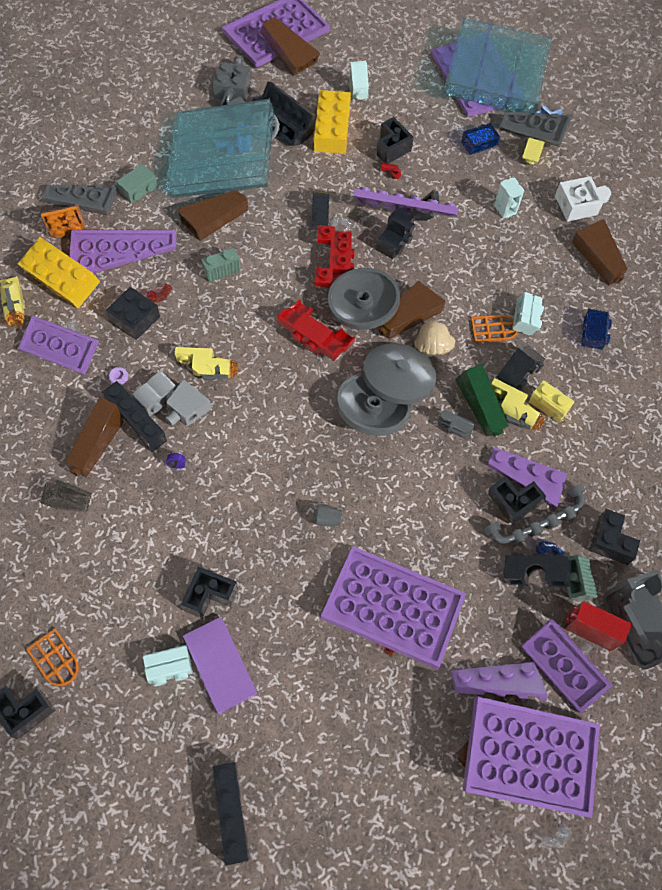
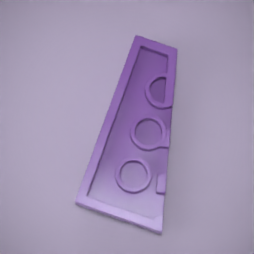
(526, 471)
(513, 679)

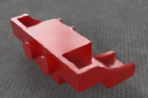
(340, 255)
(313, 333)

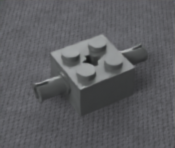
(232, 80)

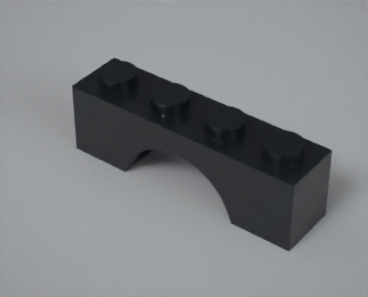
(136, 416)
(230, 814)

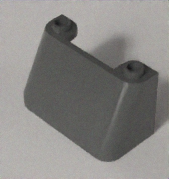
(638, 604)

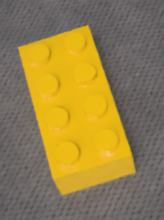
(332, 121)
(59, 272)

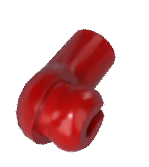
(392, 169)

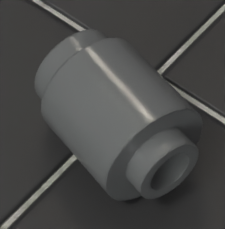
(327, 516)

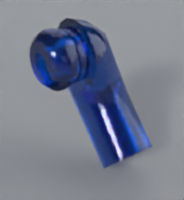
(549, 547)

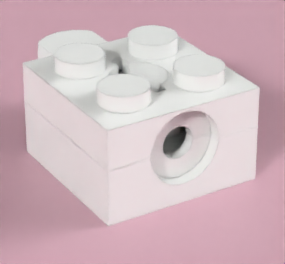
(581, 198)

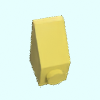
(533, 150)

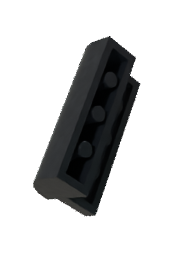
(293, 117)

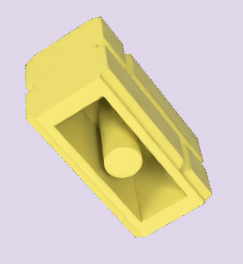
(551, 401)

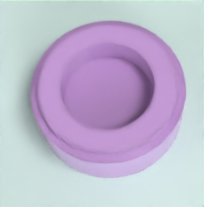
(118, 374)

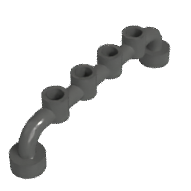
(535, 528)

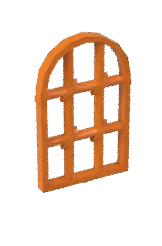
(488, 332)
(55, 650)

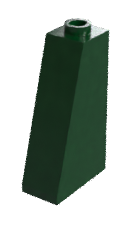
(482, 400)

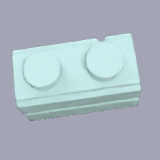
(508, 197)
(528, 314)
(167, 665)

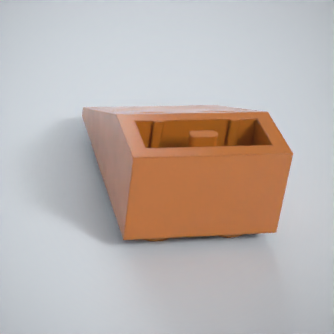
(63, 220)

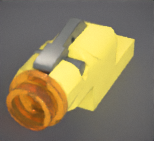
(12, 301)
(205, 364)
(514, 407)

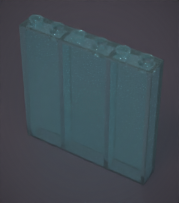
(498, 66)
(220, 149)

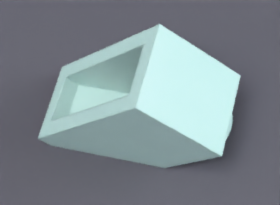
(358, 80)

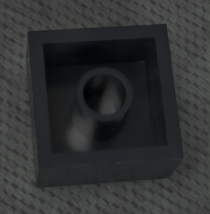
(133, 313)

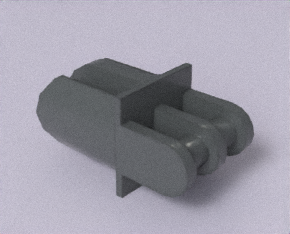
(456, 424)

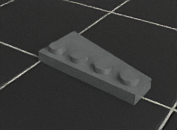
(538, 126)
(91, 199)

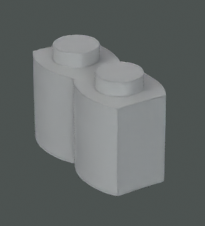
(154, 393)

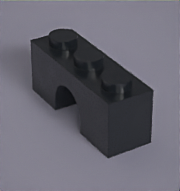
(520, 567)

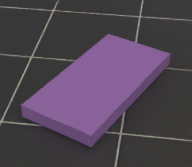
(58, 344)
(220, 665)
(566, 666)

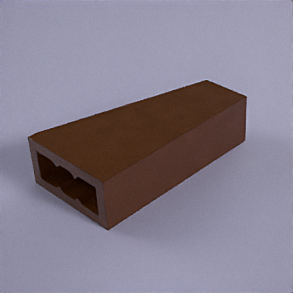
(289, 46)
(213, 213)
(601, 251)
(414, 308)
(94, 438)

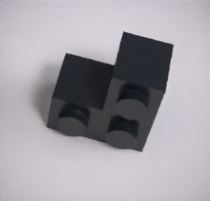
(394, 140)
(397, 234)
(520, 366)
(516, 503)
(609, 540)
(207, 587)
(23, 715)

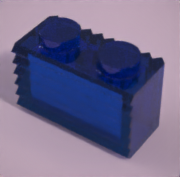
(480, 138)
(595, 329)

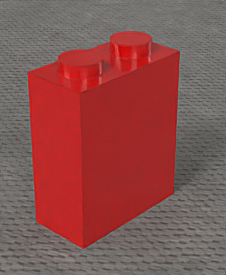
(597, 626)

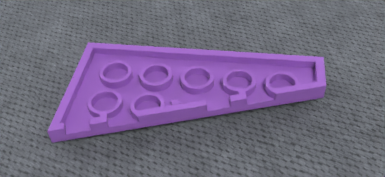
(375, 199)
(112, 248)

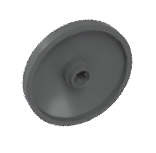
(364, 298)
(399, 373)
(367, 411)

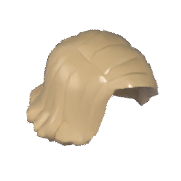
(434, 339)

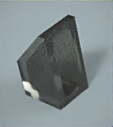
(65, 497)

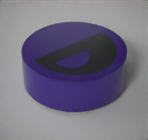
(175, 460)

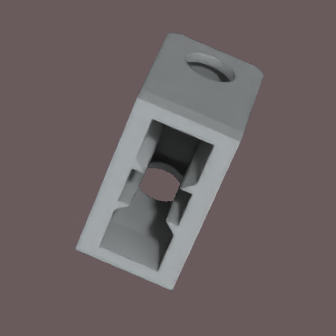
(186, 405)

